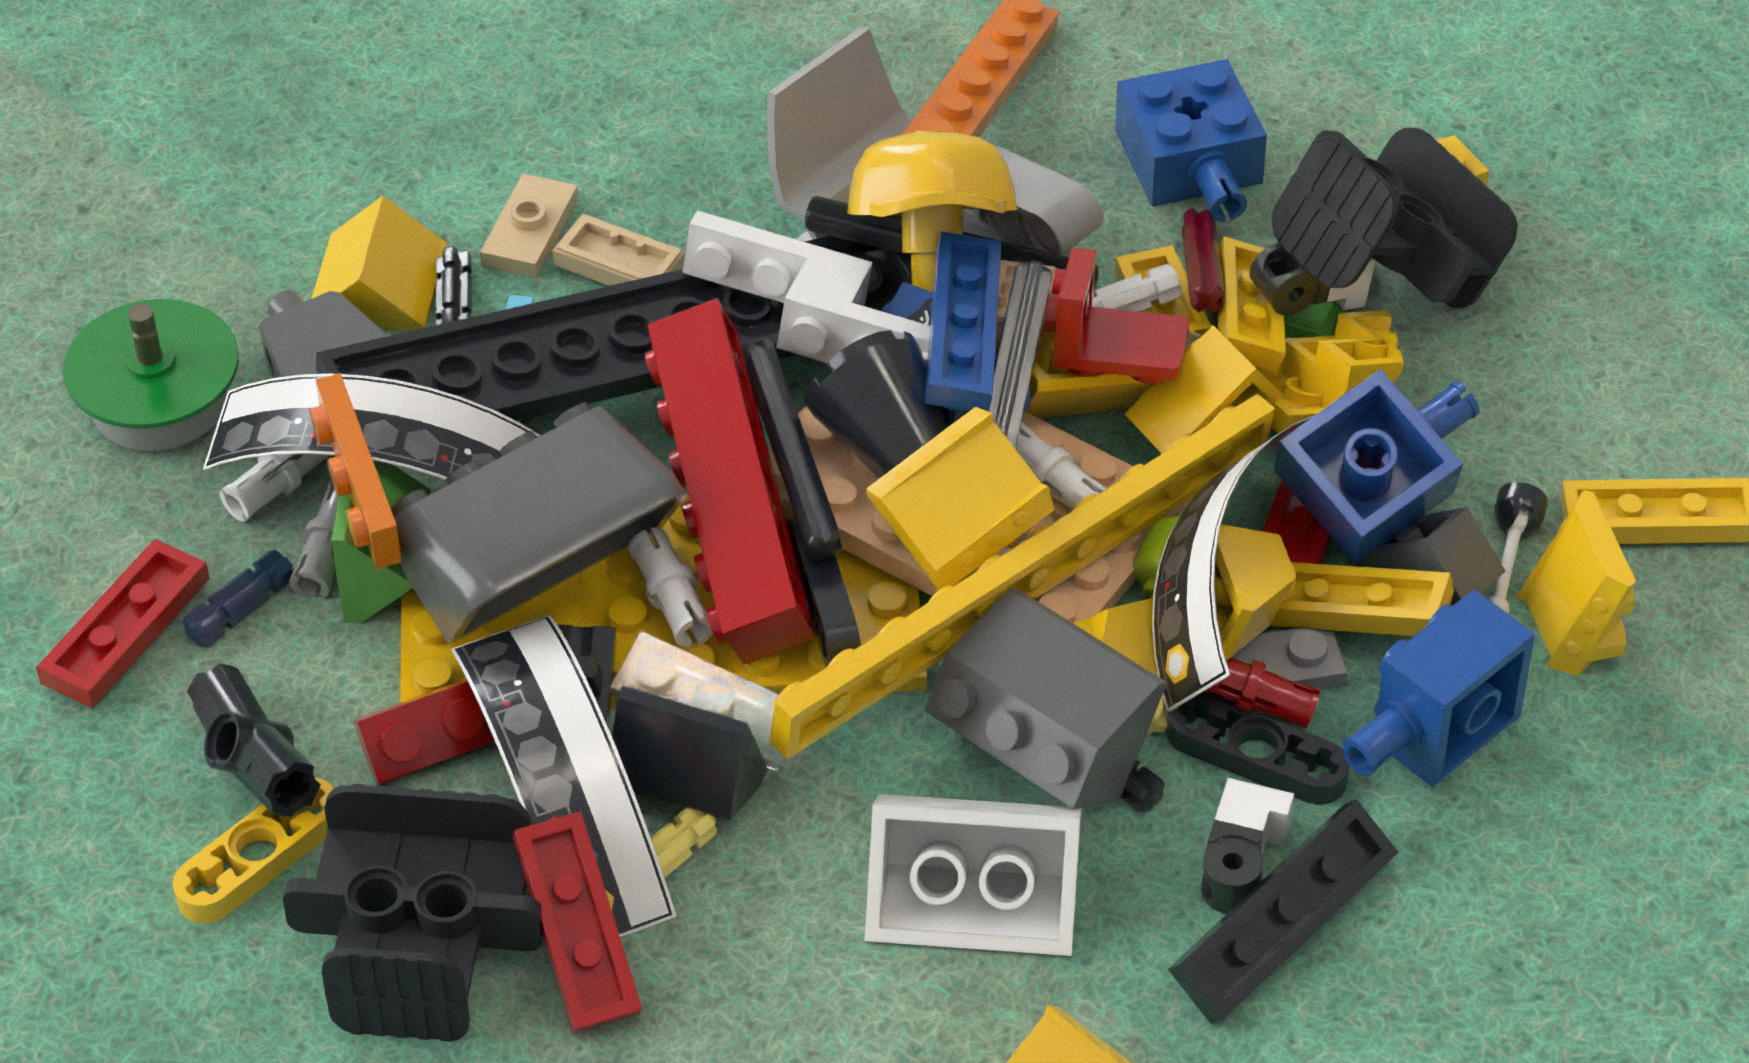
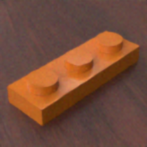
(355, 472)

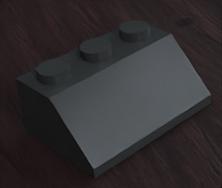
(1047, 700)

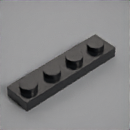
(1282, 911)

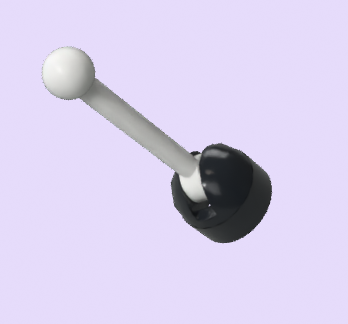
(1518, 524)

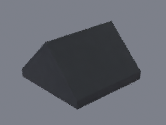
(686, 753)

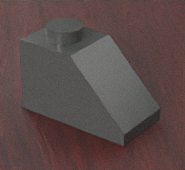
(1442, 543)

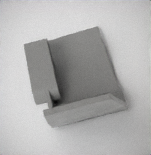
(845, 103)

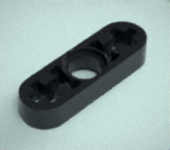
(826, 599)
(1268, 771)

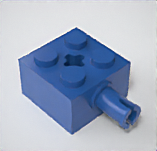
(1192, 136)
(1374, 426)
(1446, 691)

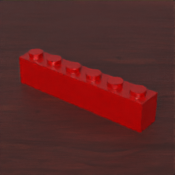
(729, 483)

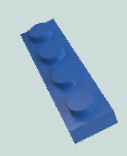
(963, 322)

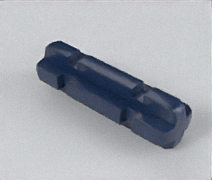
(238, 598)

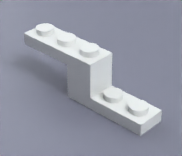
(818, 286)

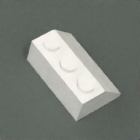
(973, 874)

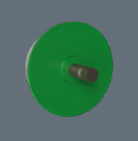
(152, 372)

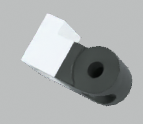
(1292, 288)
(1242, 826)

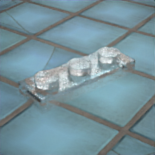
(687, 679)

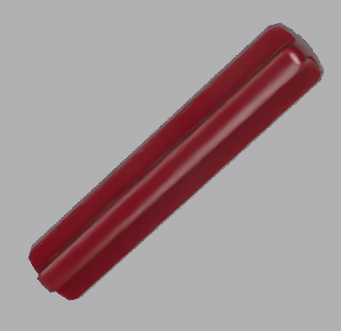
(1202, 261)

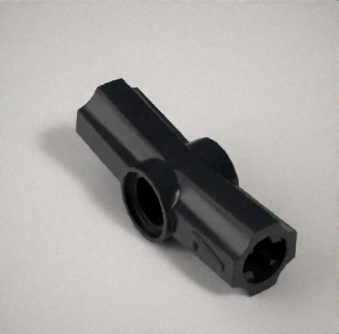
(249, 744)

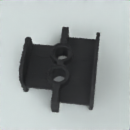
(1406, 210)
(384, 888)

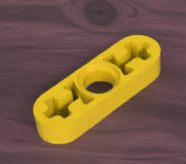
(251, 876)

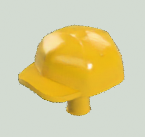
(930, 182)

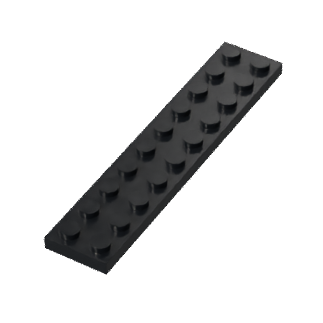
(581, 343)

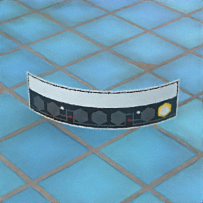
(398, 419)
(1184, 605)
(567, 759)

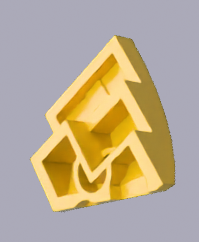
(1325, 367)

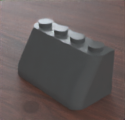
(530, 518)

